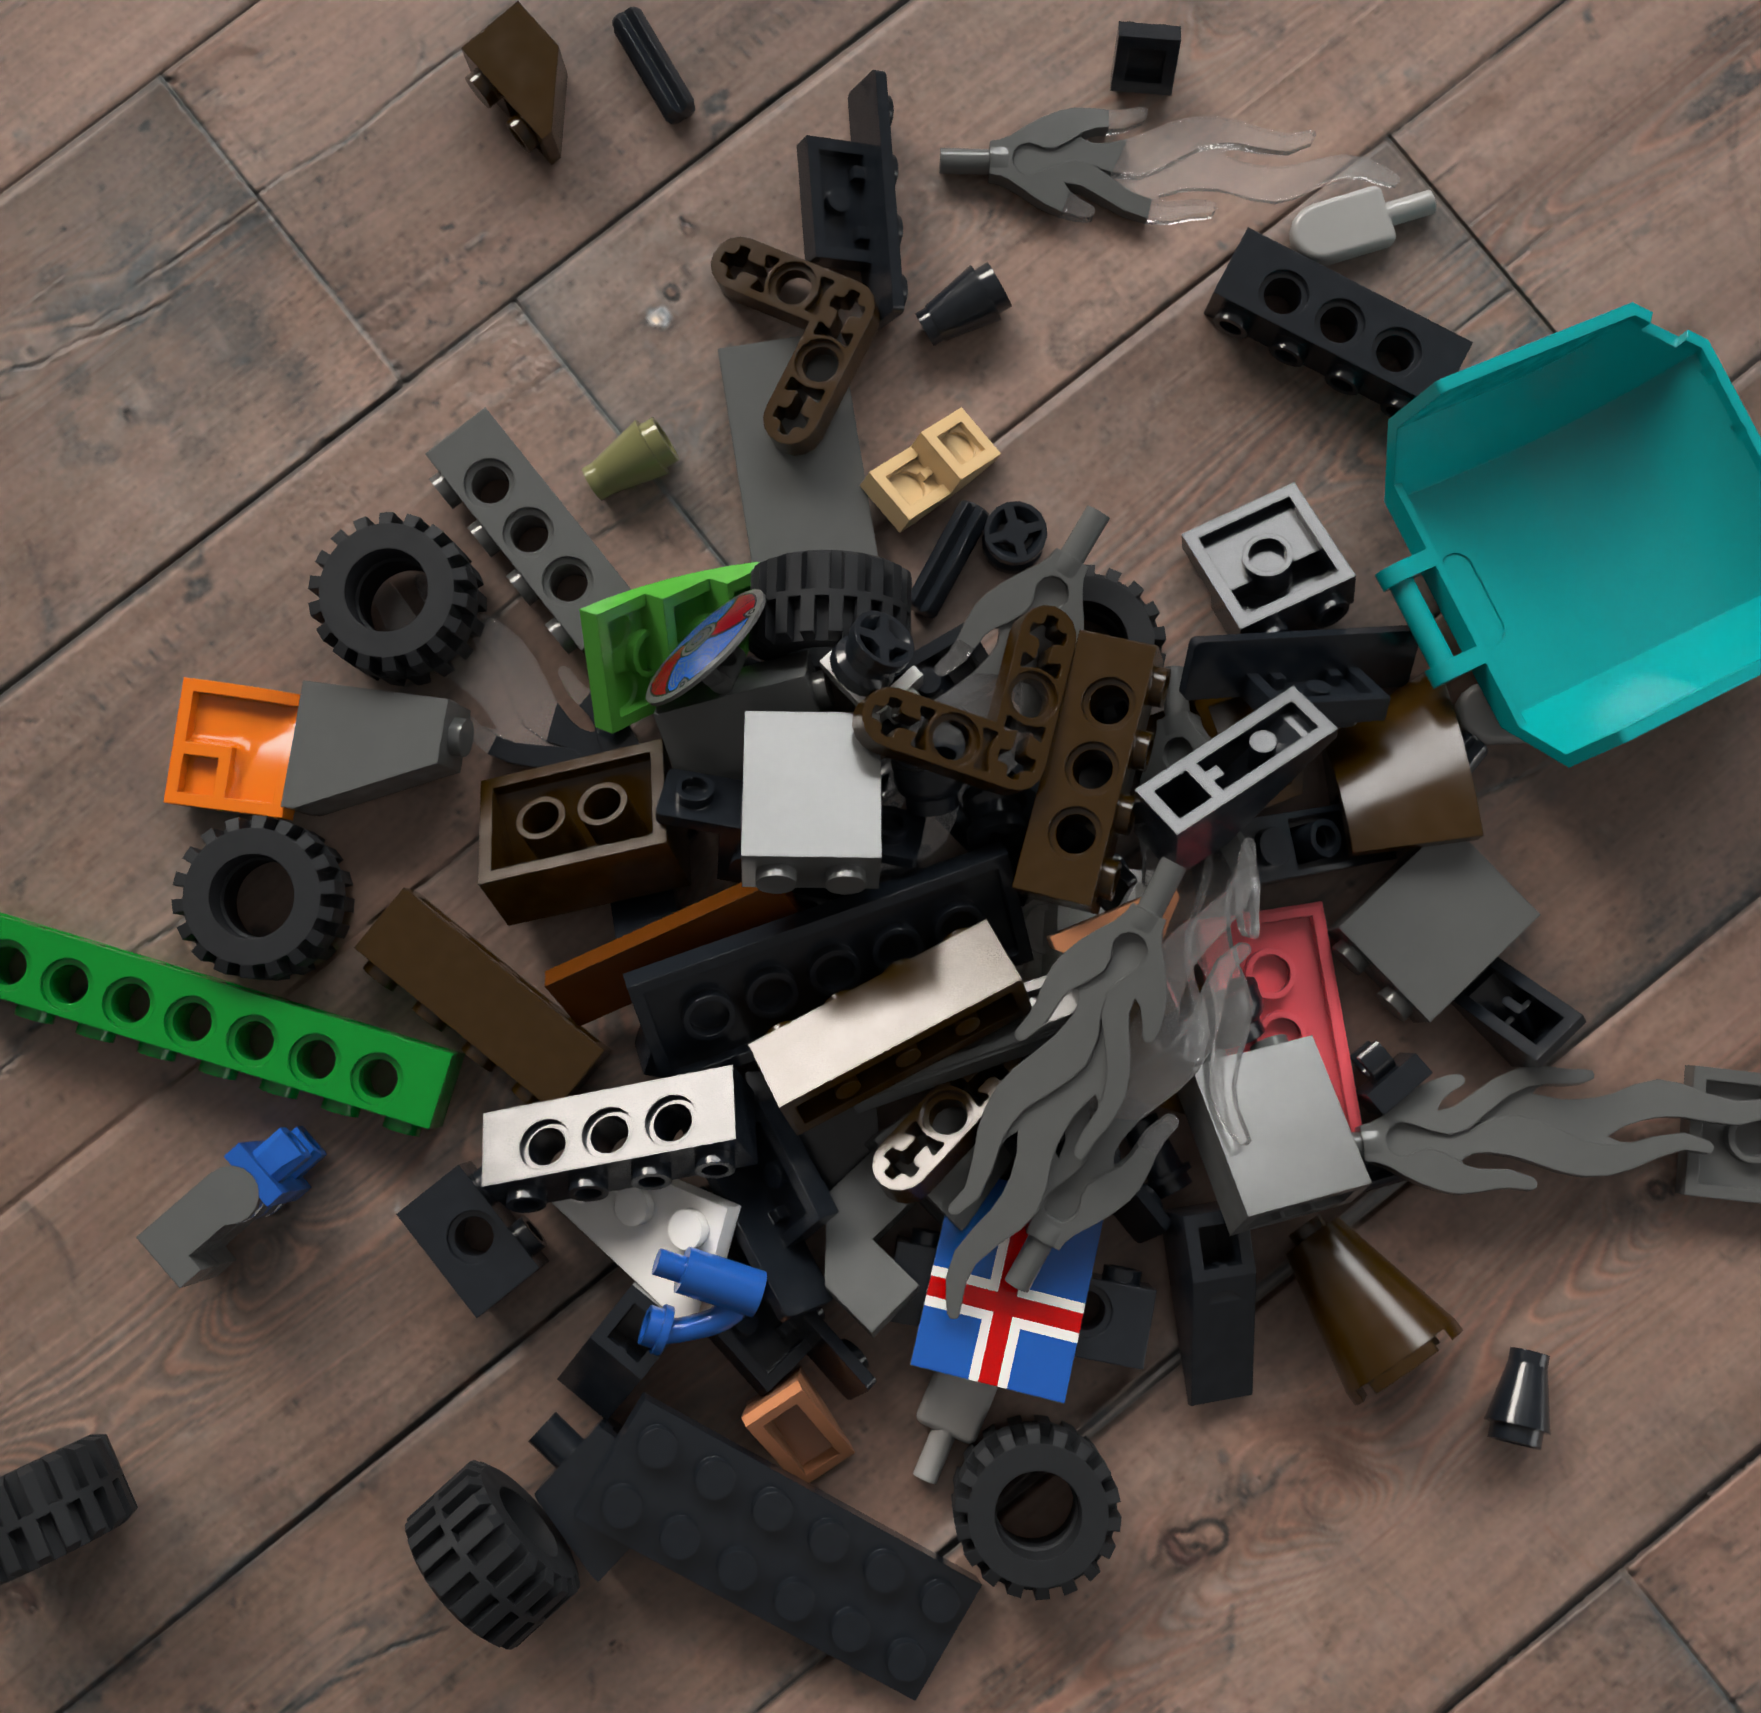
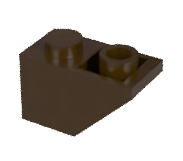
(525, 75)

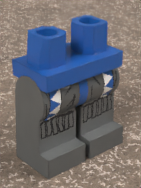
(262, 1177)

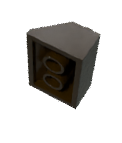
(579, 835)

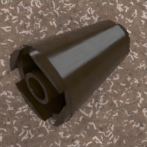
(1364, 1307)

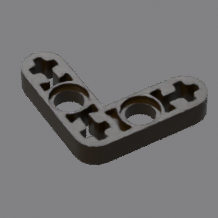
(817, 317)
(983, 737)
(951, 1148)

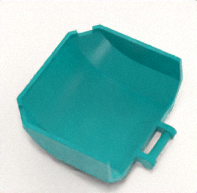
(1583, 531)

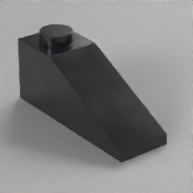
(1229, 779)

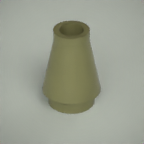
(632, 459)

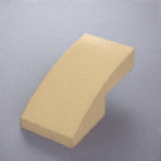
(930, 470)

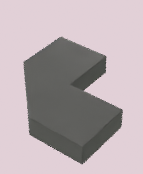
(855, 1266)

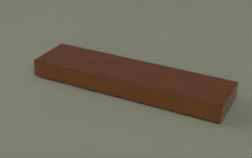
(595, 981)

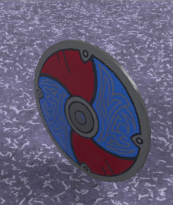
(709, 651)

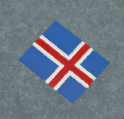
(1002, 1332)

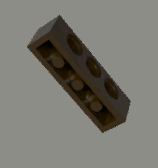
(1098, 671)

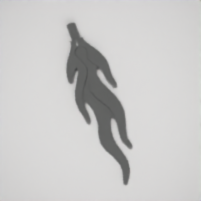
(1061, 1076)
(1536, 1129)

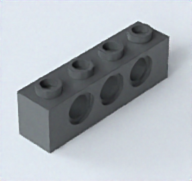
(485, 453)

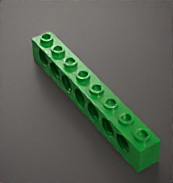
(423, 1069)

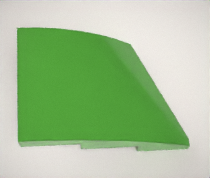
(637, 631)

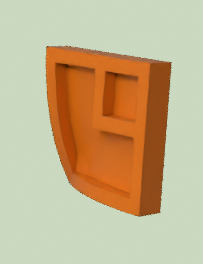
(231, 748)

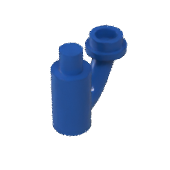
(703, 1276)

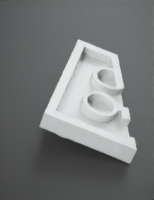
(638, 1222)

